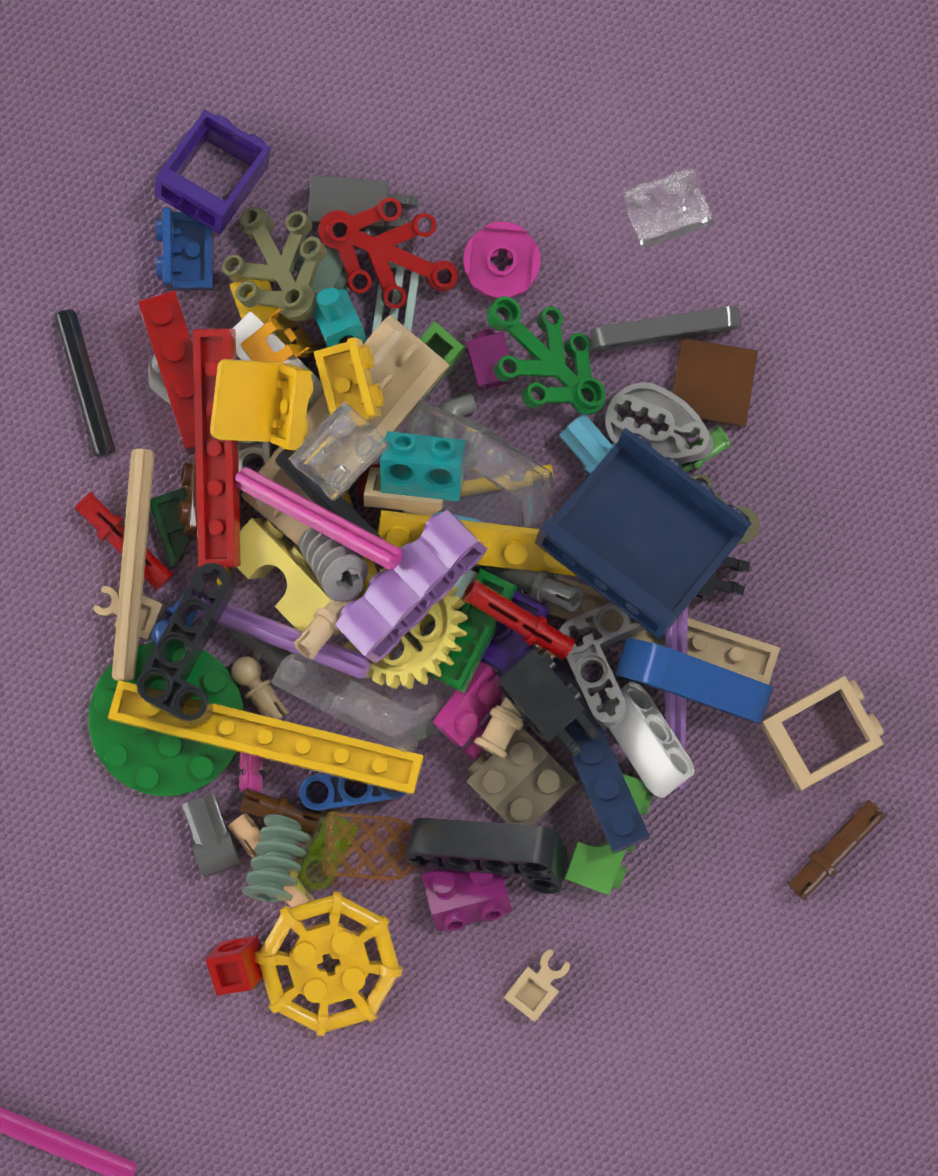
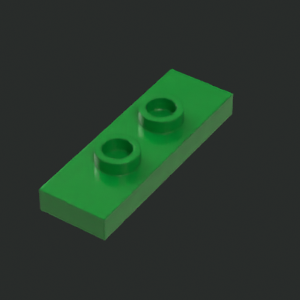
(480, 631)

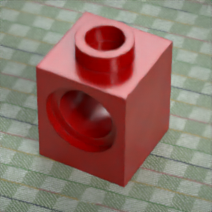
(234, 965)

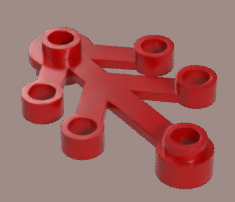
(382, 249)

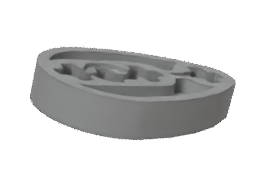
(660, 405)

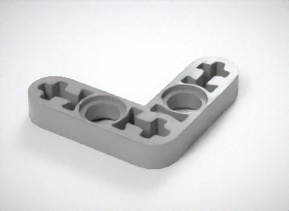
(592, 652)

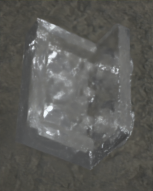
(666, 208)
(339, 451)

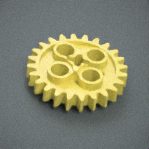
(435, 645)

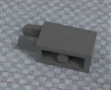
(353, 197)

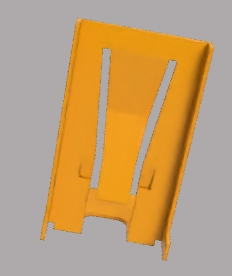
(259, 350)

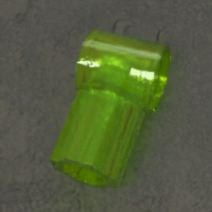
(317, 852)

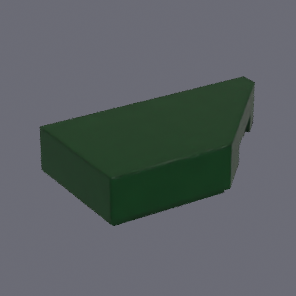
(165, 514)

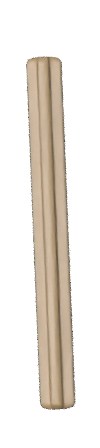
(133, 565)

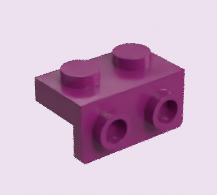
(465, 898)

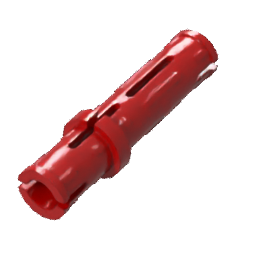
(92, 510)
(531, 627)

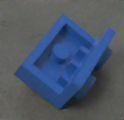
(186, 252)

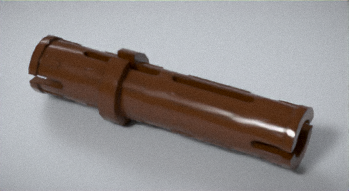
(835, 850)

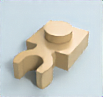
(151, 611)
(533, 989)

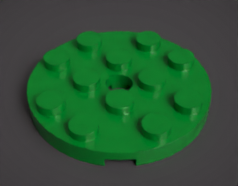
(154, 760)

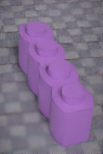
(403, 596)

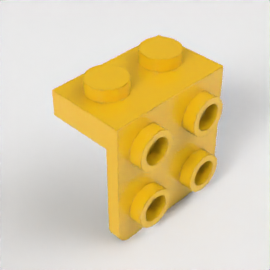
(261, 402)

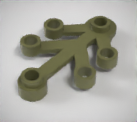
(297, 296)

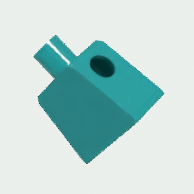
(337, 316)

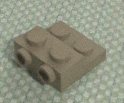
(522, 783)

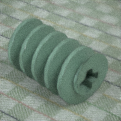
(275, 859)

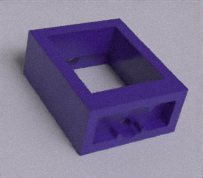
(193, 199)

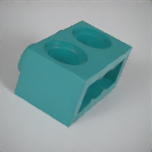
(423, 466)

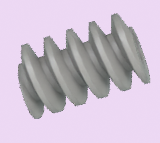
(334, 565)

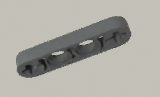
(665, 328)

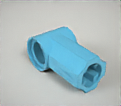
(586, 442)

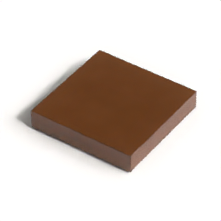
(715, 380)

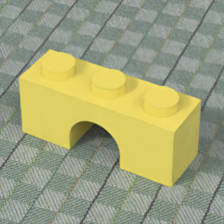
(264, 548)

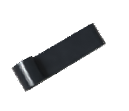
(194, 639)
(489, 848)

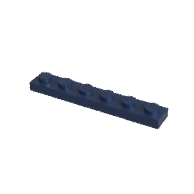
(603, 779)

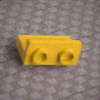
(347, 378)

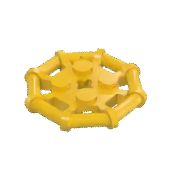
(317, 983)

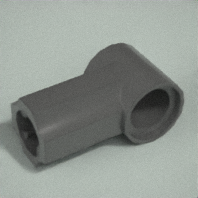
(214, 844)

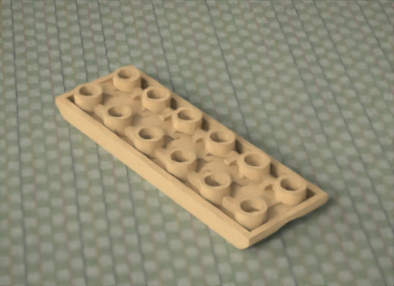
(405, 374)

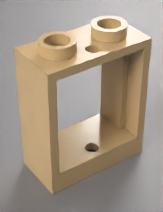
(787, 751)

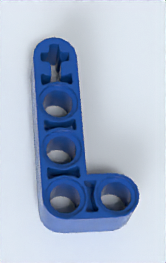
(694, 679)

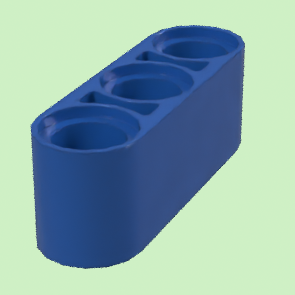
(338, 793)

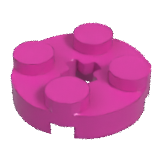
(486, 245)

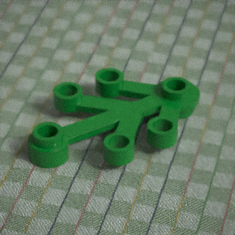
(549, 359)

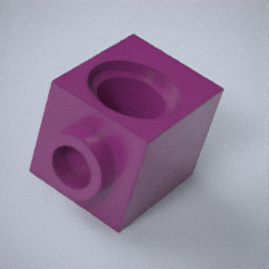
(483, 353)

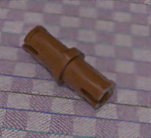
(262, 805)

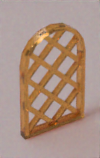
(341, 858)

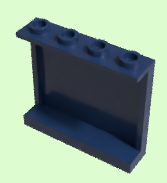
(643, 533)

